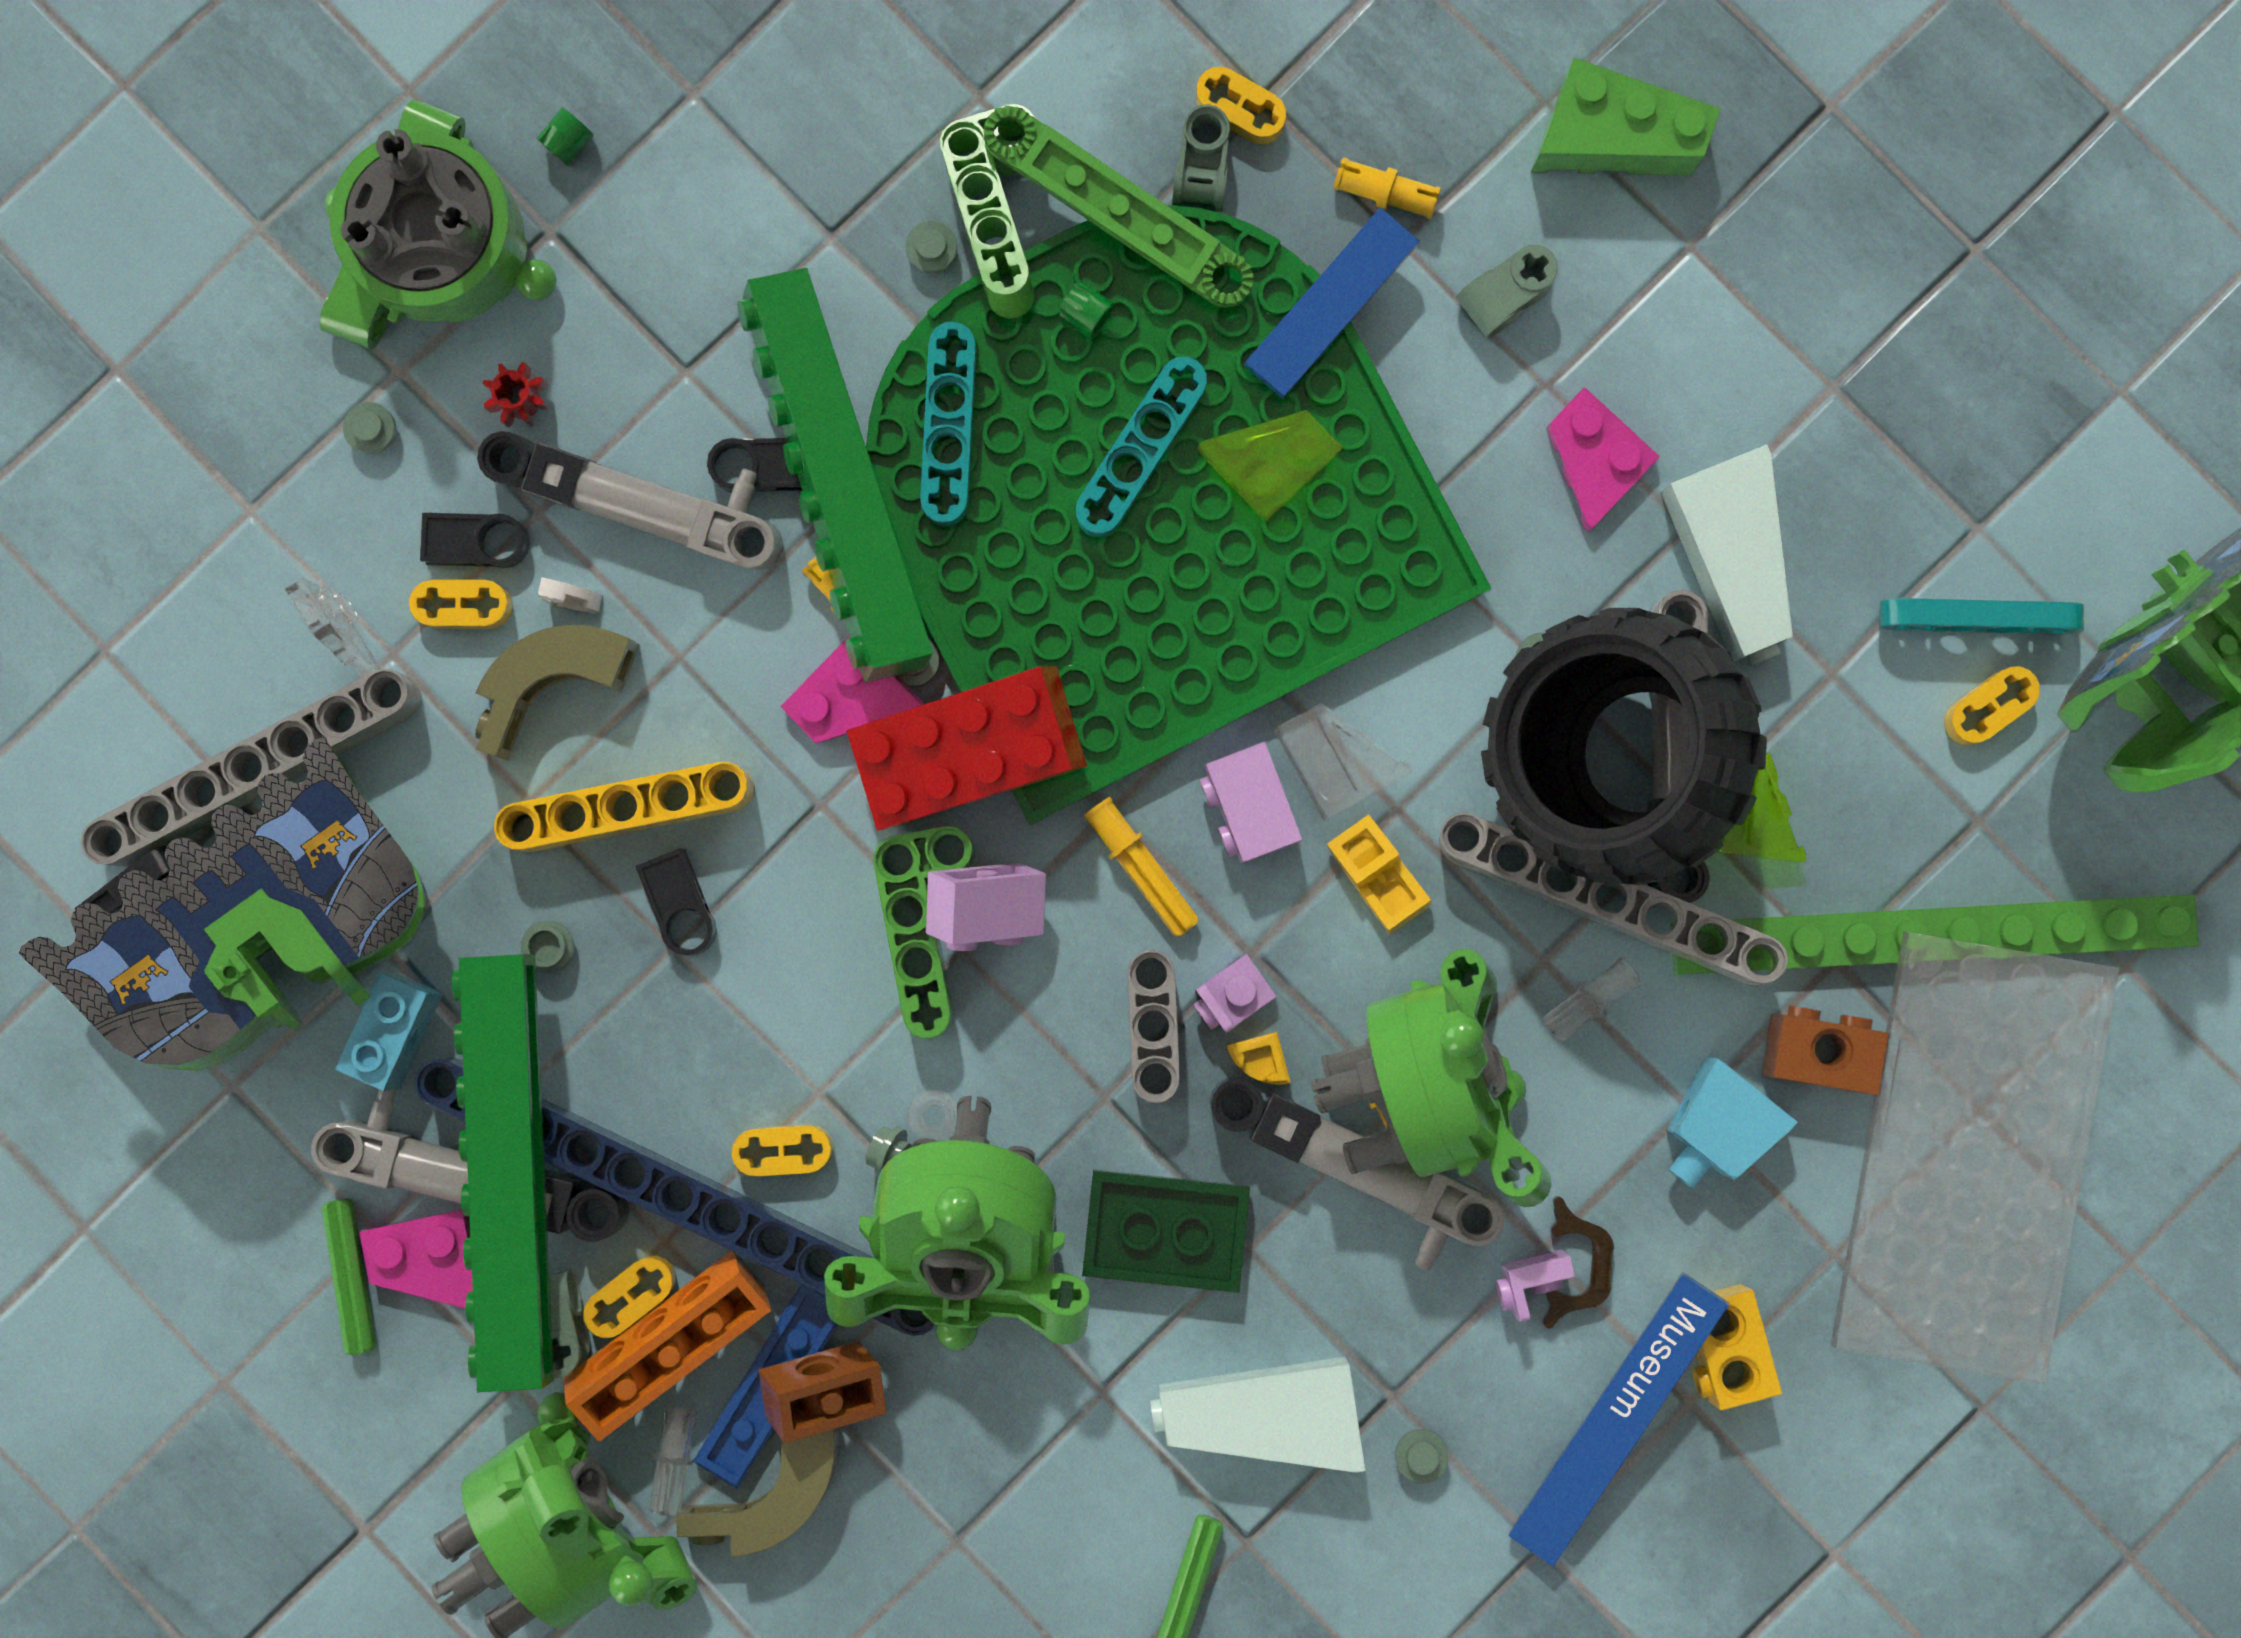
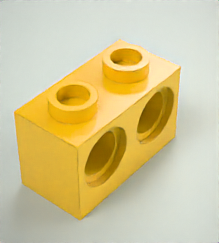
(1743, 1342)

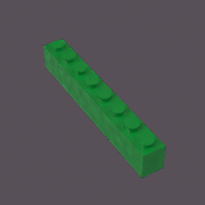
(835, 476)
(504, 1173)

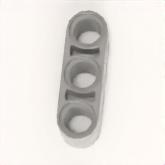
(1160, 1051)

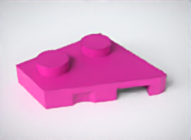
(1597, 455)
(839, 699)
(421, 1257)

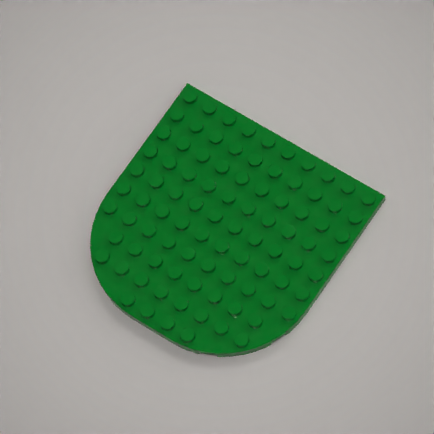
(1194, 596)

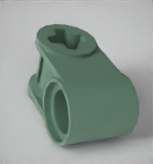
(1202, 167)
(1503, 294)
(568, 1323)

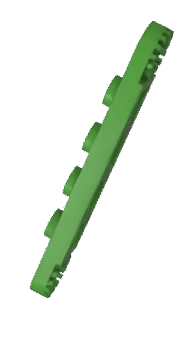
(1117, 206)

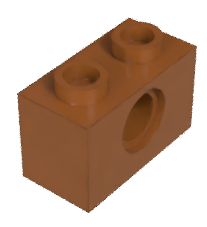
(1857, 1055)
(822, 1391)

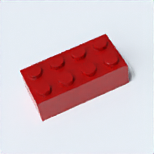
(966, 747)

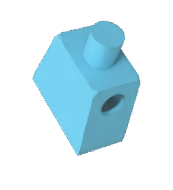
(1724, 1124)

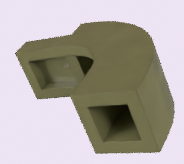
(539, 662)
(779, 1513)

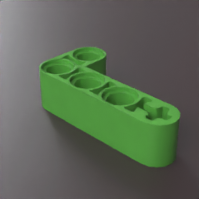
(990, 216)
(905, 939)

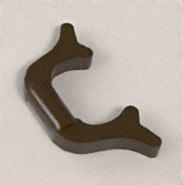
(1601, 1265)

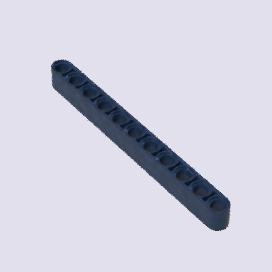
(654, 1193)

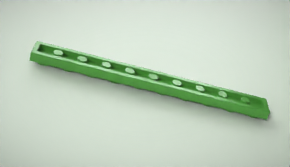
(2025, 927)

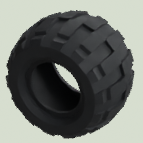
(1543, 730)

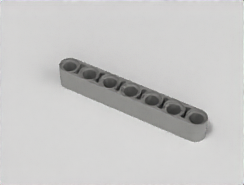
(227, 768)
(1632, 918)

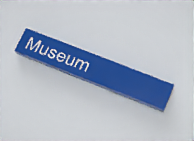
(1618, 1418)

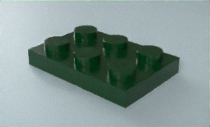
(1166, 1231)

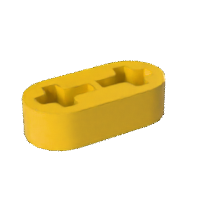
(1246, 95)
(460, 616)
(1998, 715)
(782, 1163)
(637, 1306)

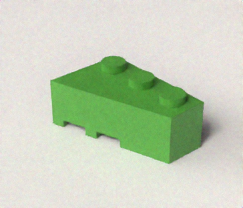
(1623, 125)

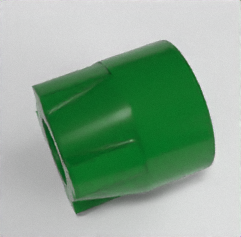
(565, 136)
(1086, 309)

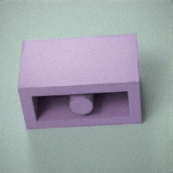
(1250, 803)
(985, 905)

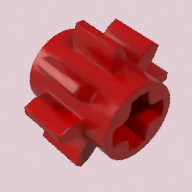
(529, 394)

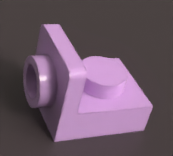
(1233, 995)
(1540, 1272)

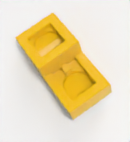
(1379, 874)

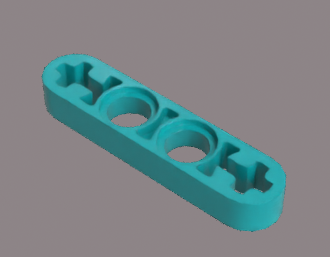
(952, 424)
(1147, 450)
(1981, 616)

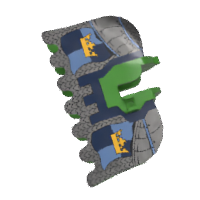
(2199, 632)
(179, 961)

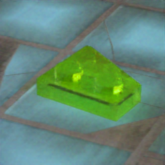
(1271, 459)
(1767, 828)

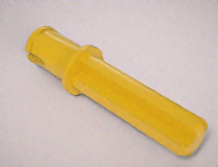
(1141, 867)

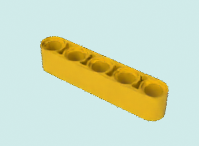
(600, 801)

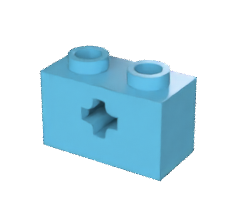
(389, 1031)

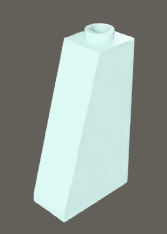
(1736, 550)
(1269, 1414)

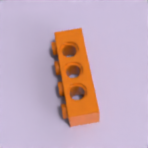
(665, 1345)

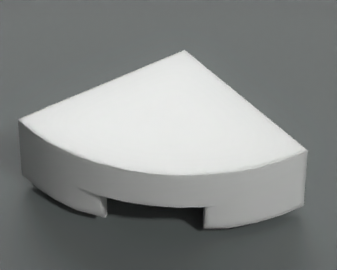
(569, 596)

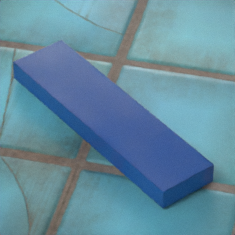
(1331, 303)
(742, 1425)

